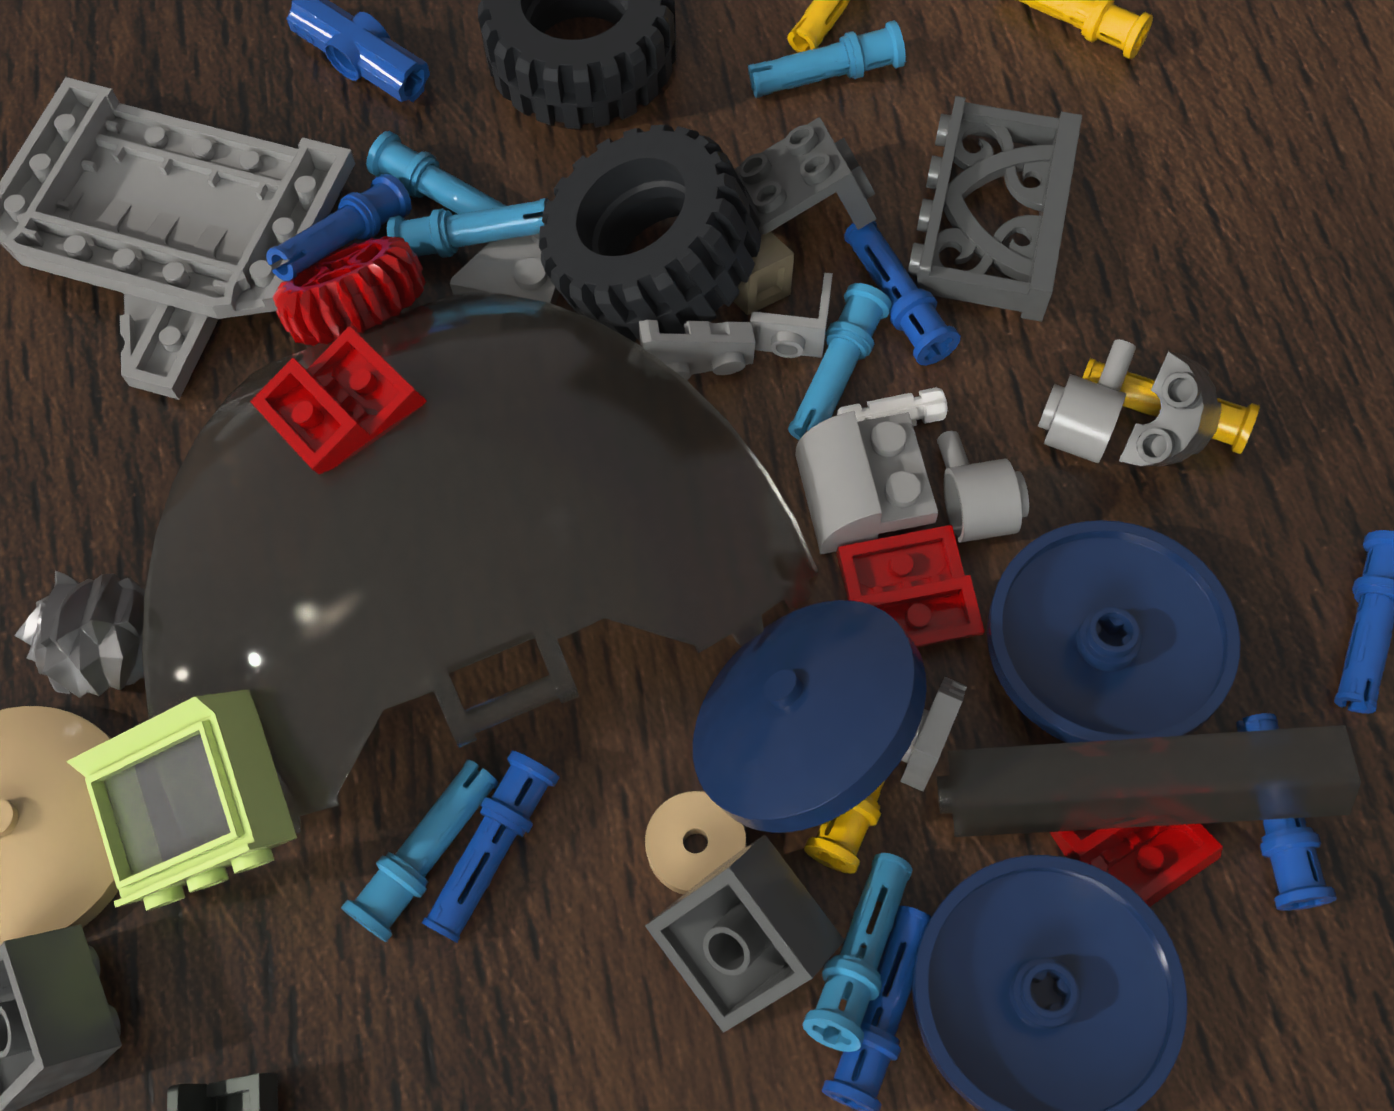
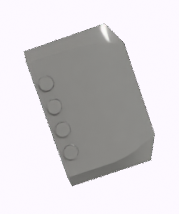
(161, 202)

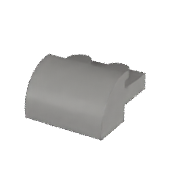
(863, 479)

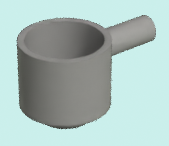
(1086, 412)
(983, 496)

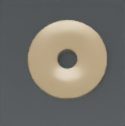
(680, 818)

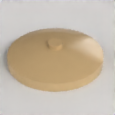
(49, 833)

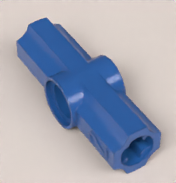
(359, 47)

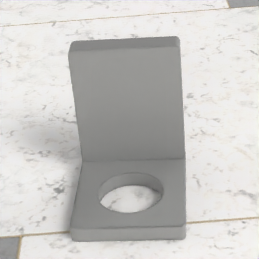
(793, 335)

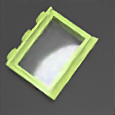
(186, 798)

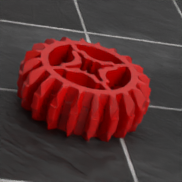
(351, 289)

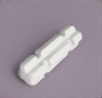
(928, 406)

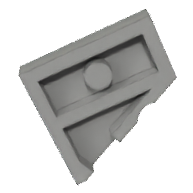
(507, 268)
(161, 345)
(704, 347)
(932, 734)

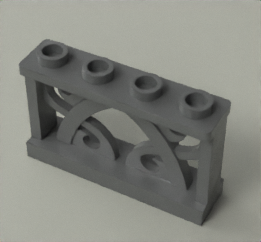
(1032, 266)

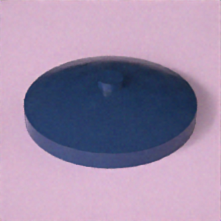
(1112, 634)
(809, 716)
(1049, 989)

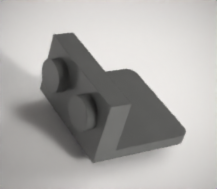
(803, 173)

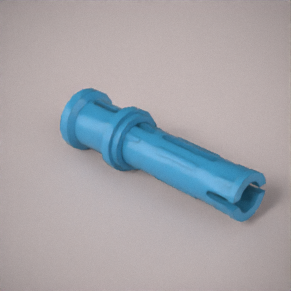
(848, 56)
(423, 177)
(447, 232)
(847, 343)
(404, 874)
(854, 971)

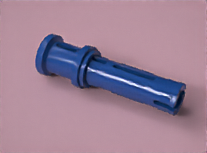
(356, 217)
(912, 308)
(1372, 626)
(504, 810)
(1291, 847)
(863, 1071)

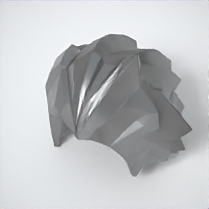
(88, 634)

